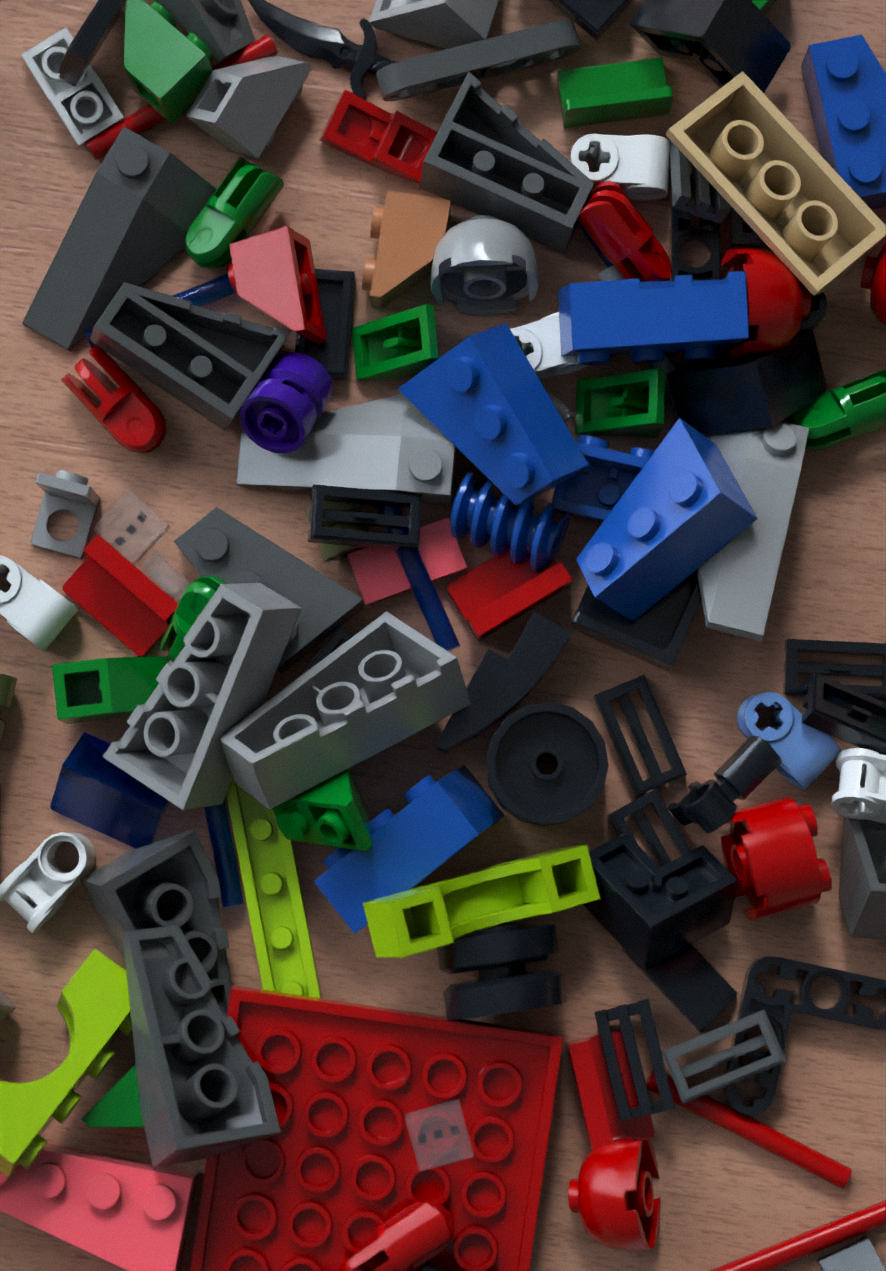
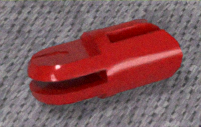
(624, 234)
(125, 410)
(408, 1238)

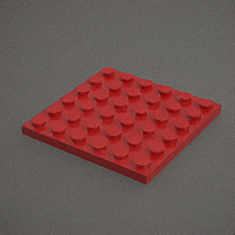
(344, 1147)

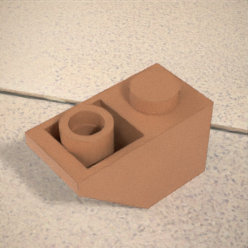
(407, 236)

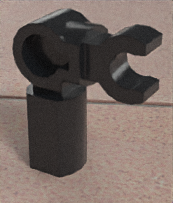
(713, 801)

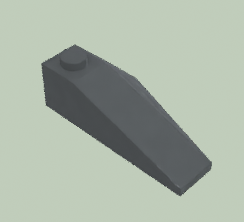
(120, 234)
(191, 1068)

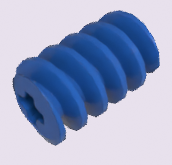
(506, 524)

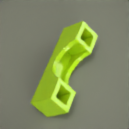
(480, 899)
(95, 1012)

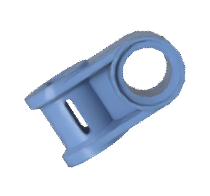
(802, 749)

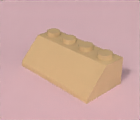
(778, 184)

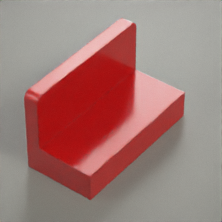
(504, 591)
(120, 597)
(597, 1094)

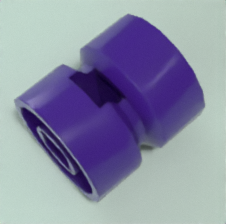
(286, 402)

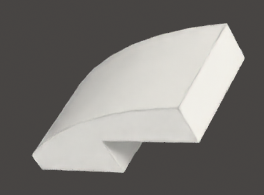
(82, 108)

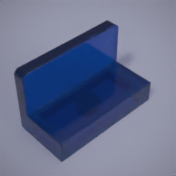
(106, 796)

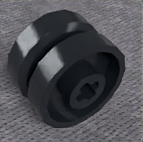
(560, 734)
(501, 971)

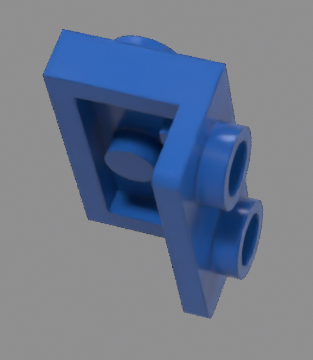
(601, 484)

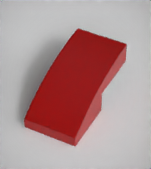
(378, 137)

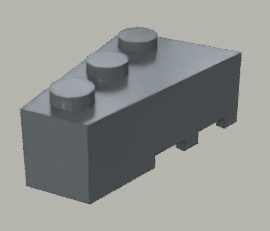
(188, 350)

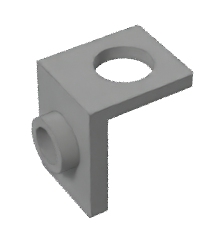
(65, 493)

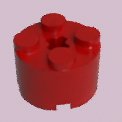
(775, 857)

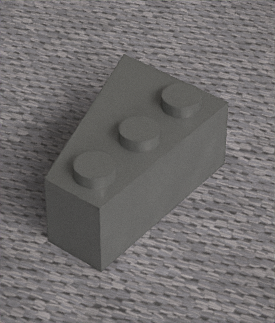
(503, 170)
(238, 554)

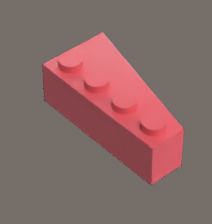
(105, 1205)

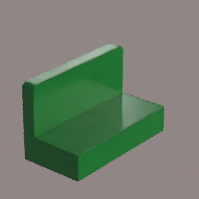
(614, 92)

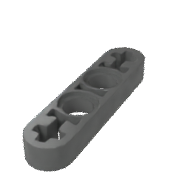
(480, 58)

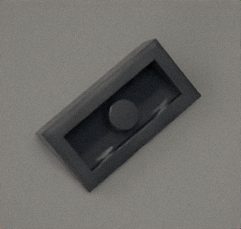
(690, 985)

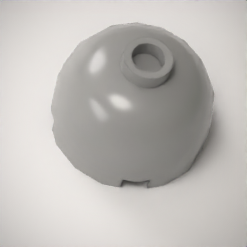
(484, 267)

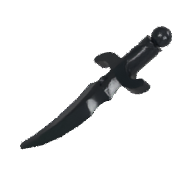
(325, 43)

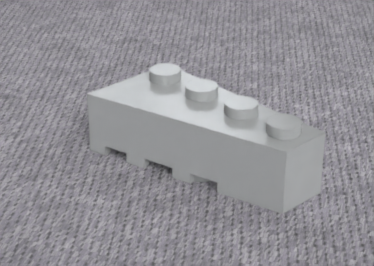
(205, 693)
(344, 711)

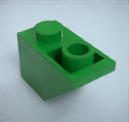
(161, 61)
(104, 687)
(327, 815)

